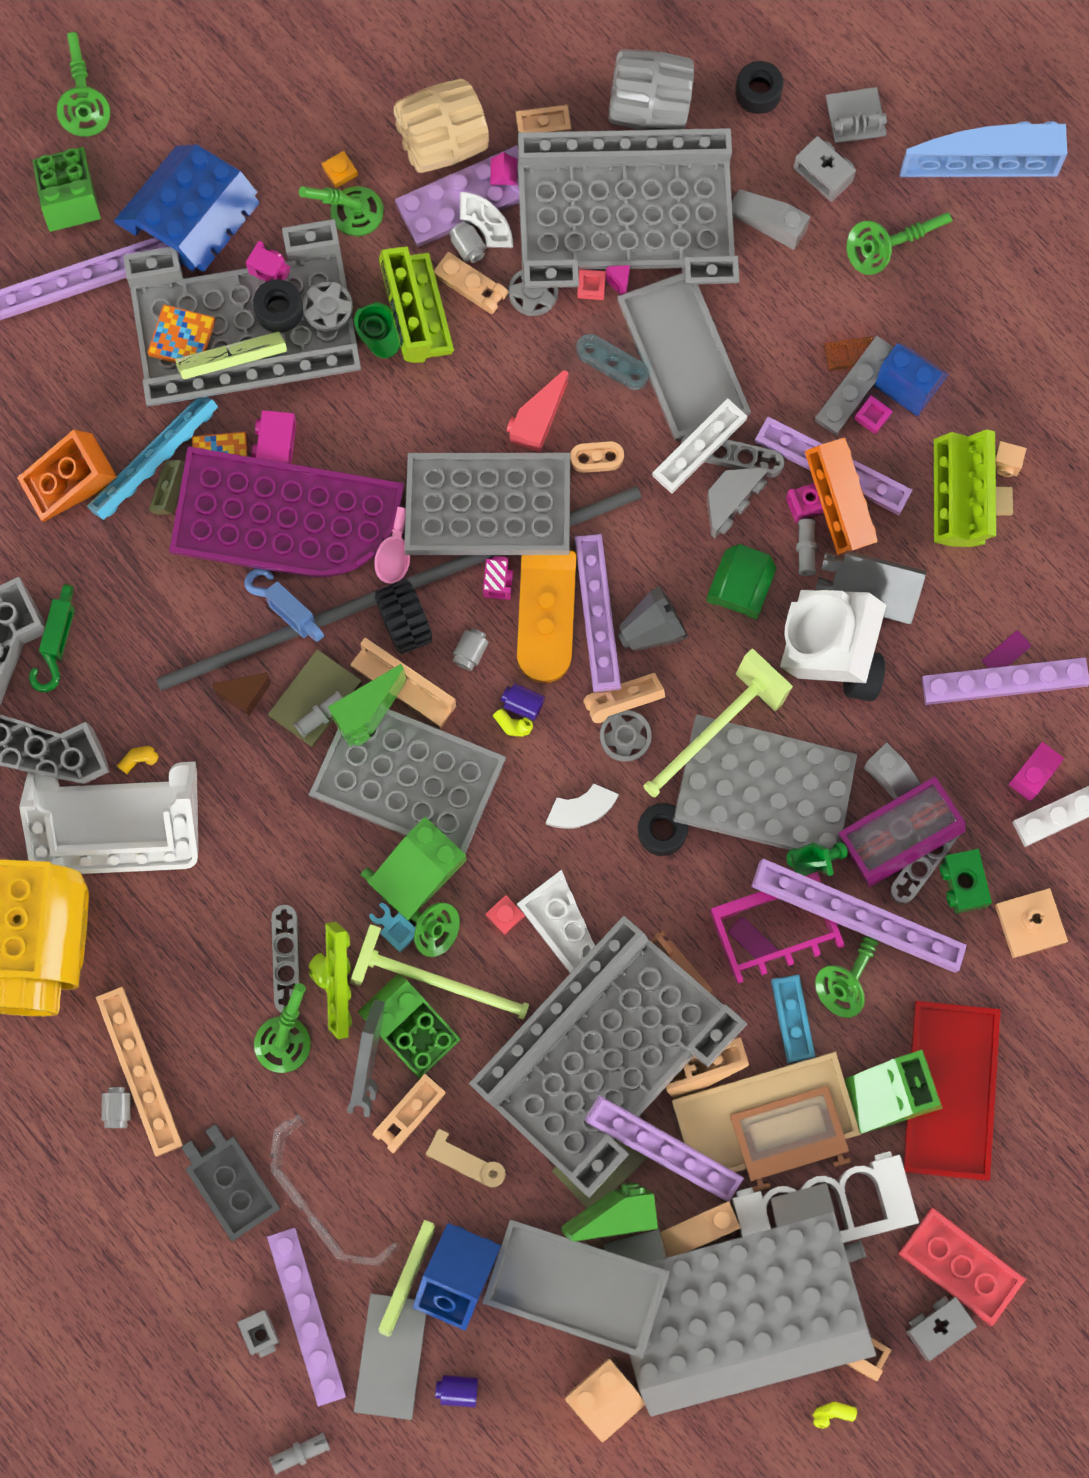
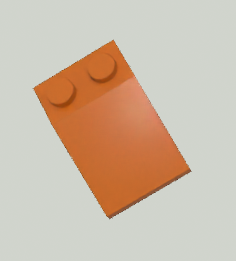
(66, 475)

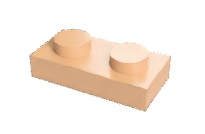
(544, 120)

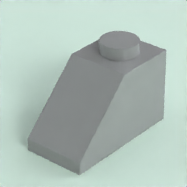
(891, 772)

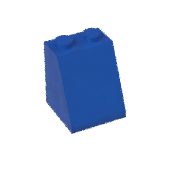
(909, 378)
(456, 1276)

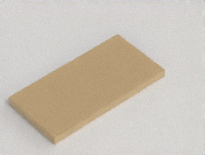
(706, 1114)

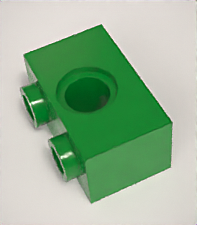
(969, 865)

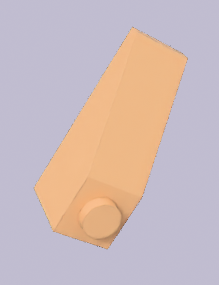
(697, 1076)
(700, 1230)

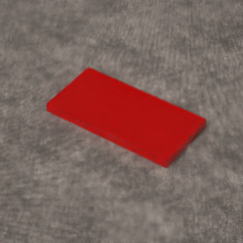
(963, 1062)

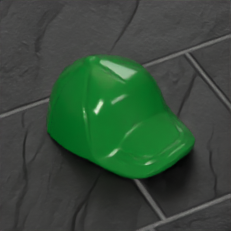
(377, 329)

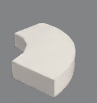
(487, 219)
(582, 810)

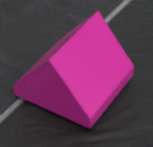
(503, 170)
(618, 277)

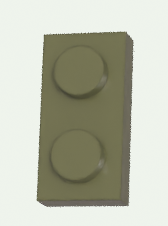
(168, 488)

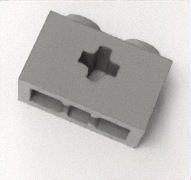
(824, 168)
(933, 1343)

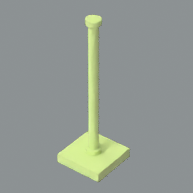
(761, 681)
(370, 957)

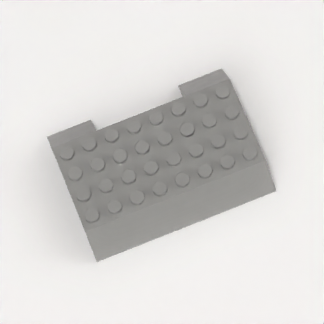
(626, 202)
(228, 296)
(607, 1031)
(750, 1307)

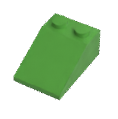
(363, 709)
(417, 868)
(615, 1214)

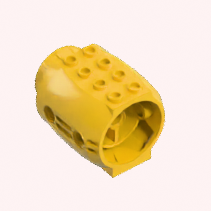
(40, 935)

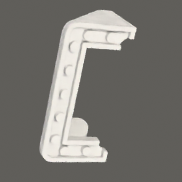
(113, 824)

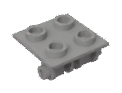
(856, 115)

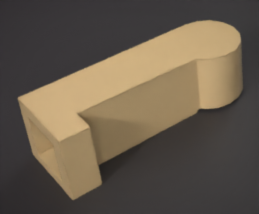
(488, 1174)

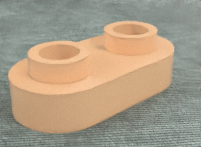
(596, 456)

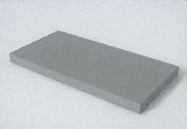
(681, 352)
(576, 1288)

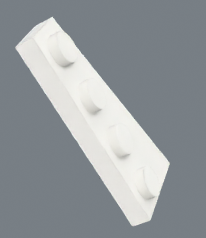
(558, 921)

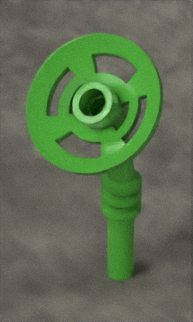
(84, 98)
(354, 207)
(884, 246)
(431, 926)
(845, 985)
(282, 1042)

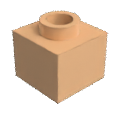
(1009, 459)

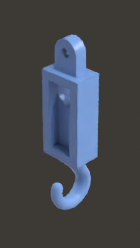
(284, 605)

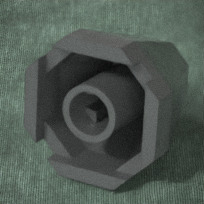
(652, 623)

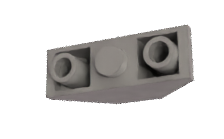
(731, 496)

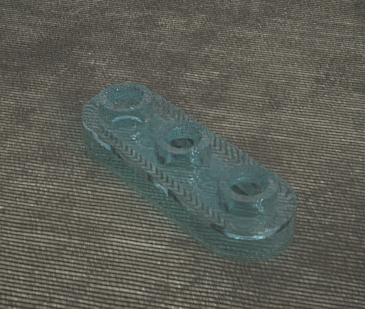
(607, 352)

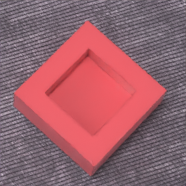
(591, 284)
(505, 915)

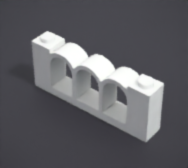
(890, 1186)

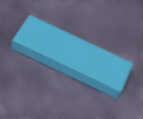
(792, 1018)

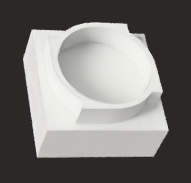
(832, 635)

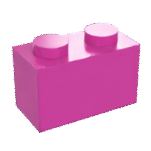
(275, 436)

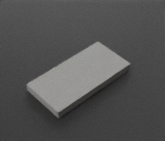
(390, 1363)

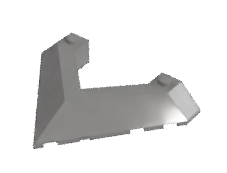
(23, 746)

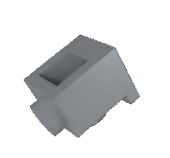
(249, 1329)

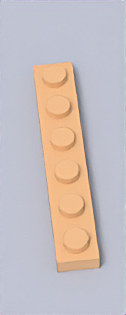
(139, 1071)

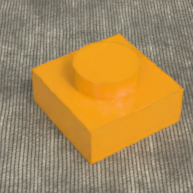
(339, 169)

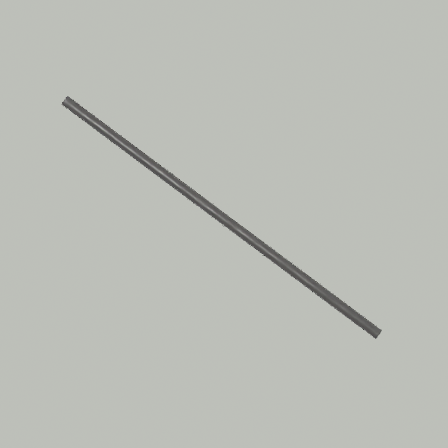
(368, 600)

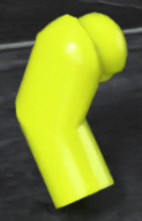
(513, 727)
(831, 1411)

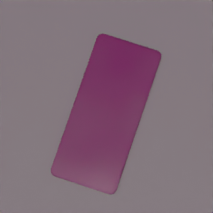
(1007, 651)
(751, 939)

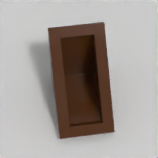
(244, 691)

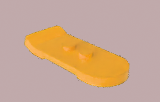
(546, 616)

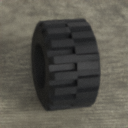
(403, 616)

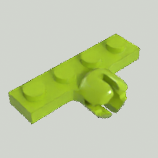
(331, 974)

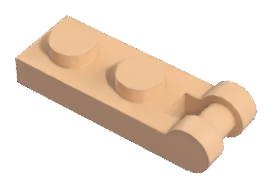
(470, 282)
(632, 694)
(410, 1112)

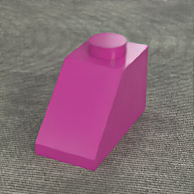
(1036, 771)

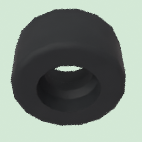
(759, 72)
(272, 291)
(870, 690)
(649, 841)

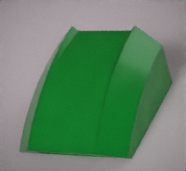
(742, 580)

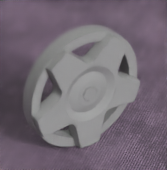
(530, 297)
(327, 306)
(625, 736)

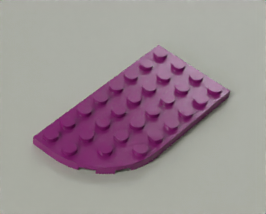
(280, 515)

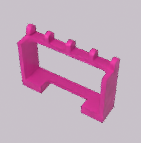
(735, 907)

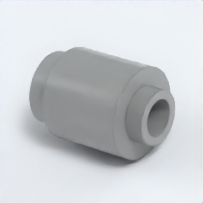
(467, 242)
(470, 649)
(116, 1108)

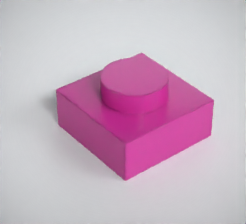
(873, 415)

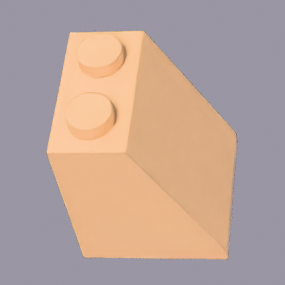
(605, 1400)

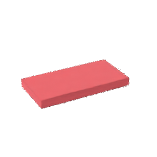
(961, 1266)

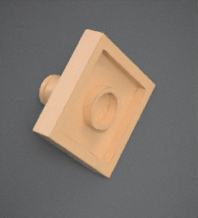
(1031, 923)

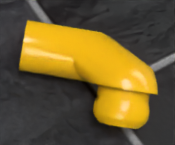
(137, 755)

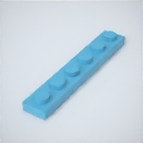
(152, 456)

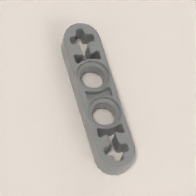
(734, 448)
(930, 861)
(280, 959)

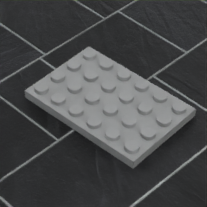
(487, 504)
(410, 775)
(765, 787)

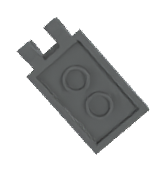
(889, 582)
(366, 1061)
(230, 1184)

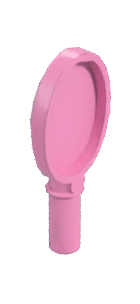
(390, 557)

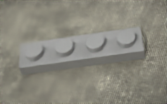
(854, 387)

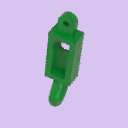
(55, 638)

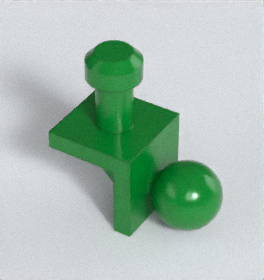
(815, 858)

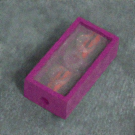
(902, 831)

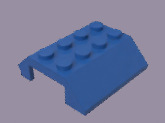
(191, 205)

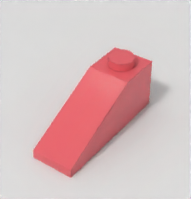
(536, 416)

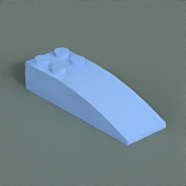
(991, 152)

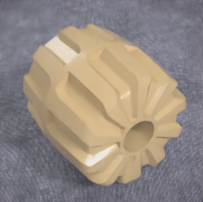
(441, 125)

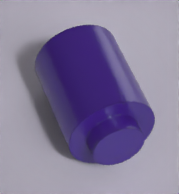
(523, 701)
(457, 1391)

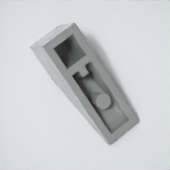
(771, 217)

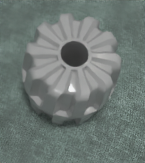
(651, 90)

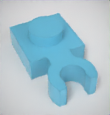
(396, 930)

